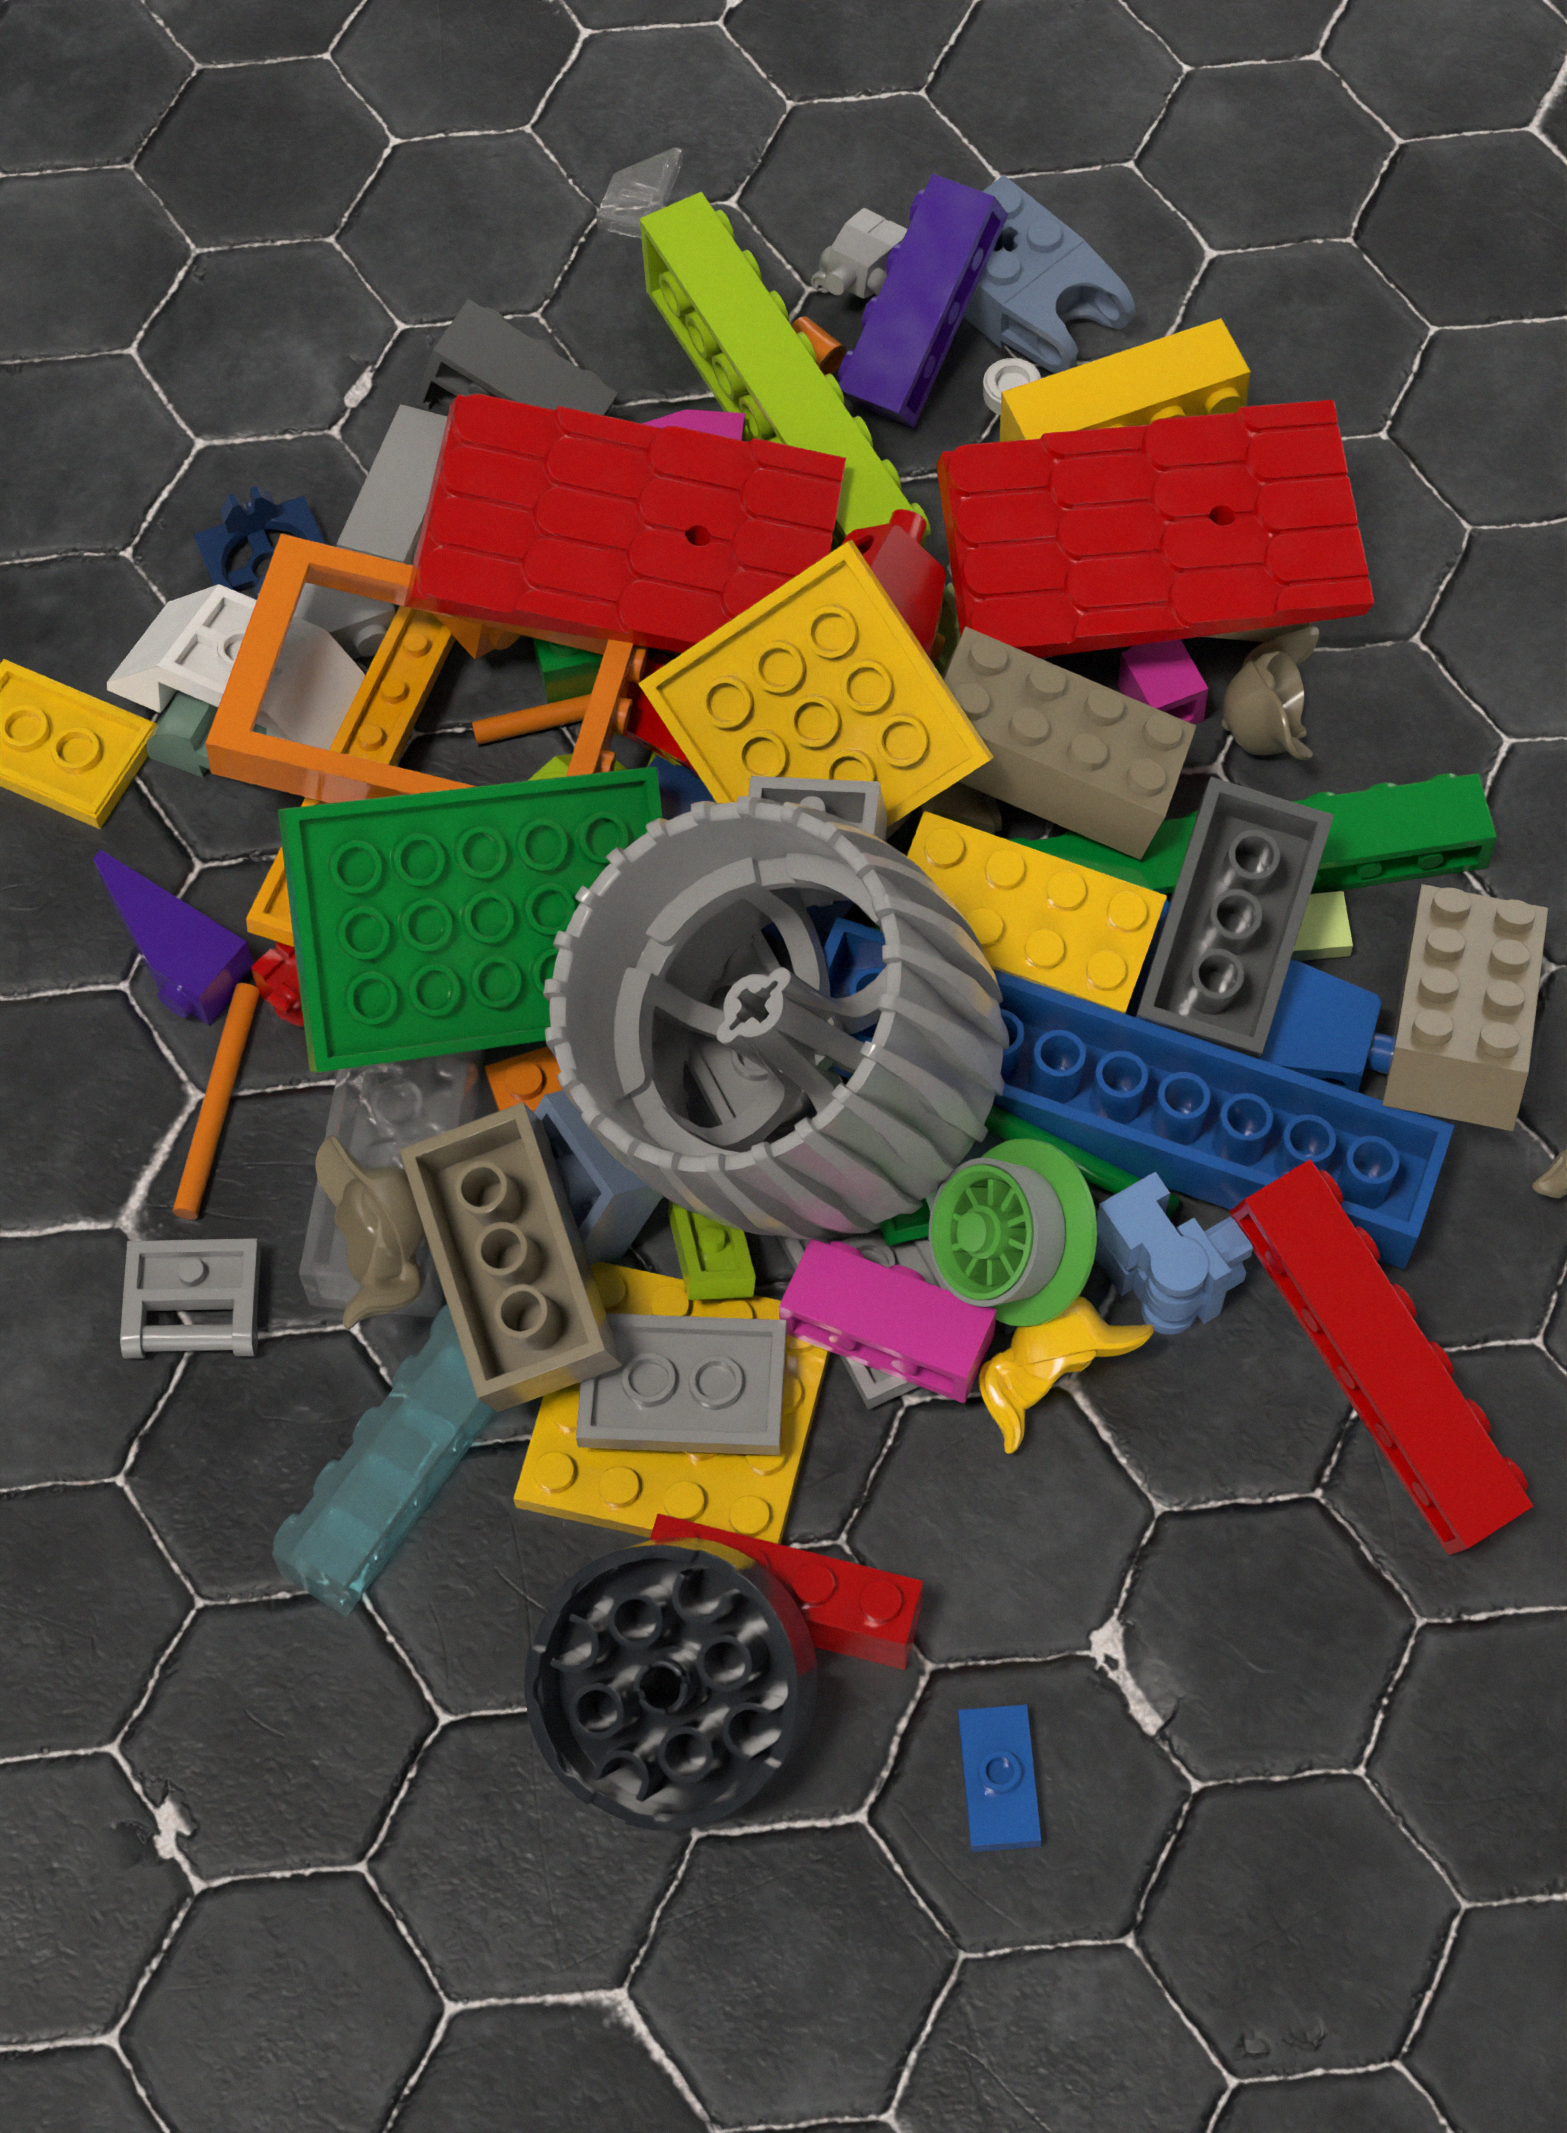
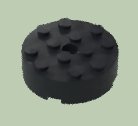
(600, 1696)

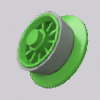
(1015, 1232)

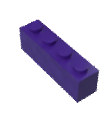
(921, 300)

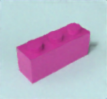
(887, 1319)

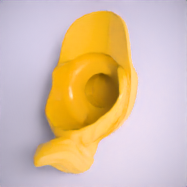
(1043, 1354)

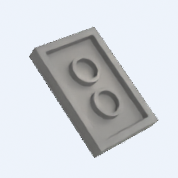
(688, 1386)

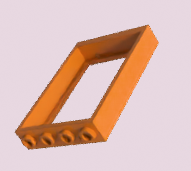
(338, 777)

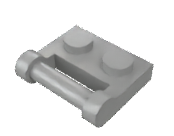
(190, 1277)

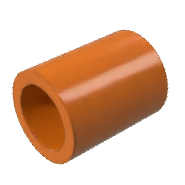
(827, 349)

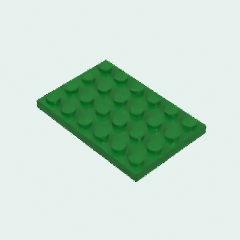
(440, 909)

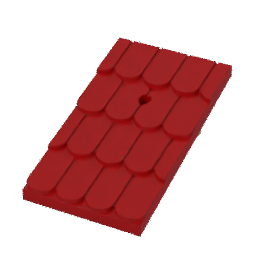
(614, 523)
(1156, 531)

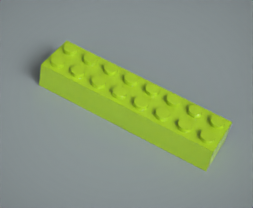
(756, 360)

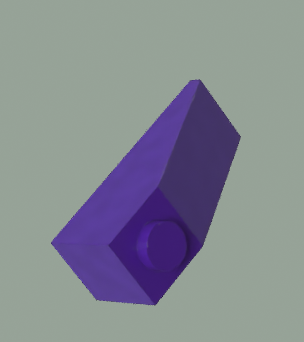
(183, 950)

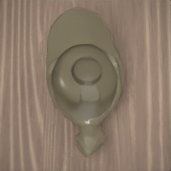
(1268, 697)
(379, 1228)

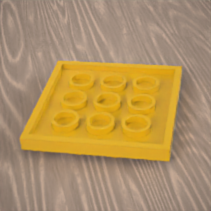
(818, 689)
(631, 1486)

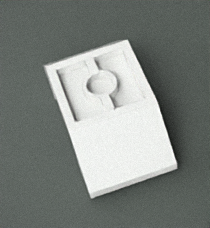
(194, 651)

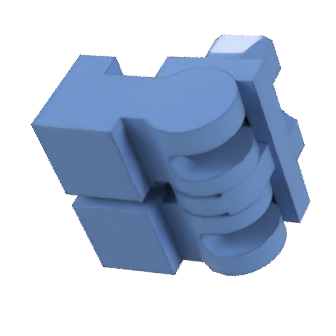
(1168, 1268)

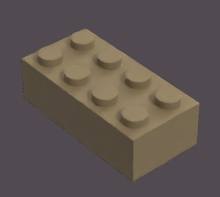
(1067, 744)
(1467, 1008)
(510, 1258)

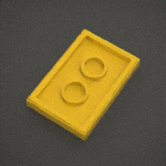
(66, 745)

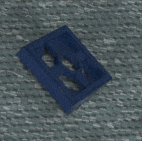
(251, 523)

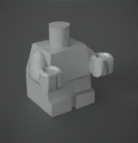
(858, 256)

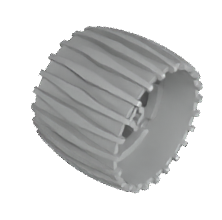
(658, 936)

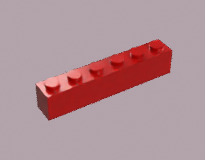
(1382, 1357)

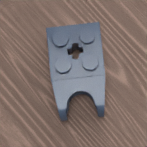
(1040, 281)

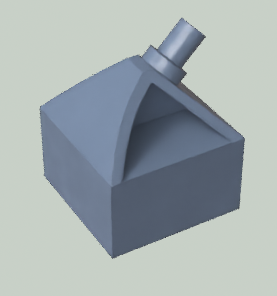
(602, 1193)

